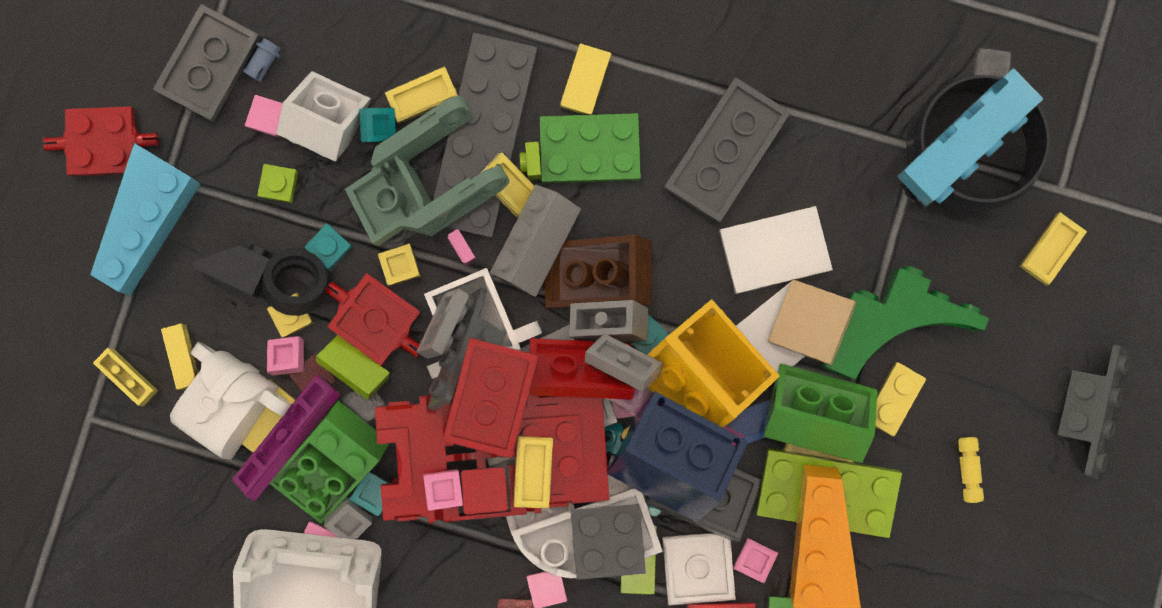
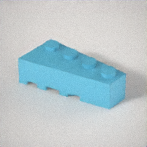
(970, 137)
(141, 219)

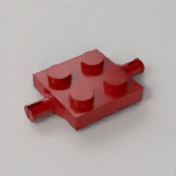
(99, 140)
(374, 319)

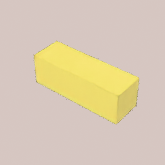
(178, 350)
(125, 376)

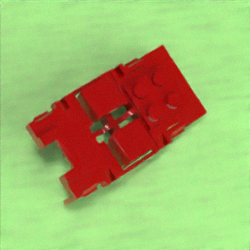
(576, 466)

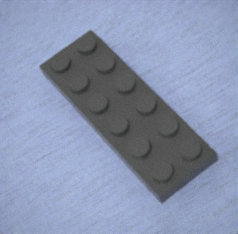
(496, 92)

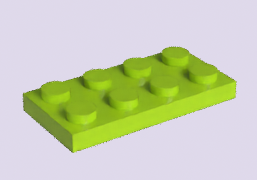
(868, 490)

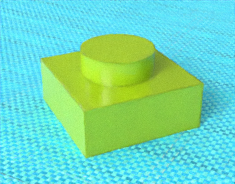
(531, 161)
(277, 183)

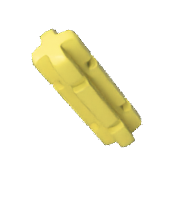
(970, 470)

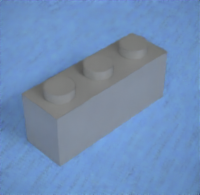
(535, 240)

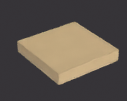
(812, 322)

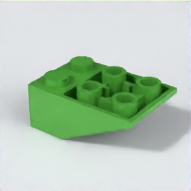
(329, 462)

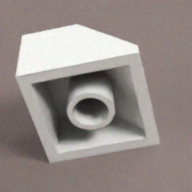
(321, 115)

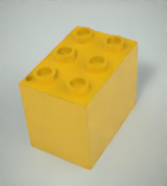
(711, 367)

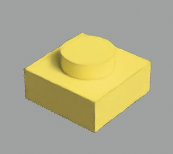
(399, 265)
(289, 324)

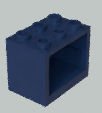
(677, 457)

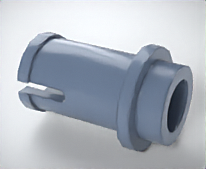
(262, 59)

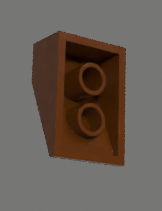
(601, 272)

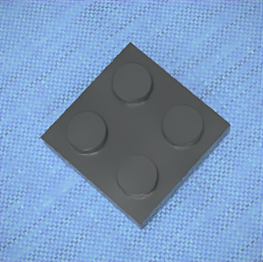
(607, 541)

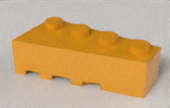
(823, 552)

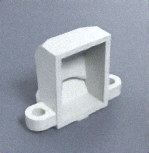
(491, 310)
(224, 401)

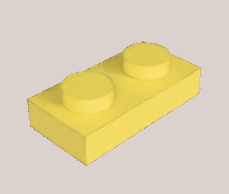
(896, 397)

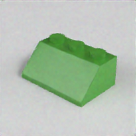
(821, 413)

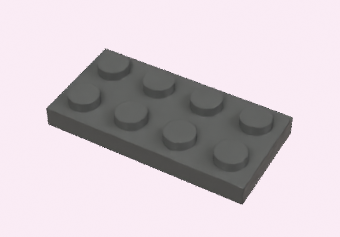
(727, 150)

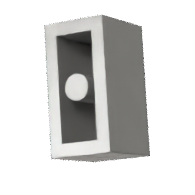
(618, 319)

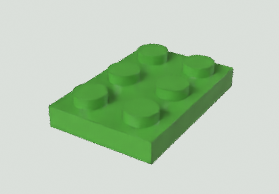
(590, 148)

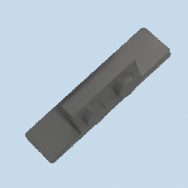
(451, 361)
(1091, 407)

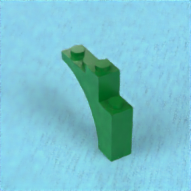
(901, 309)

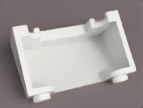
(306, 571)

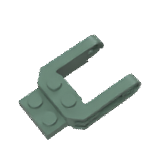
(392, 193)

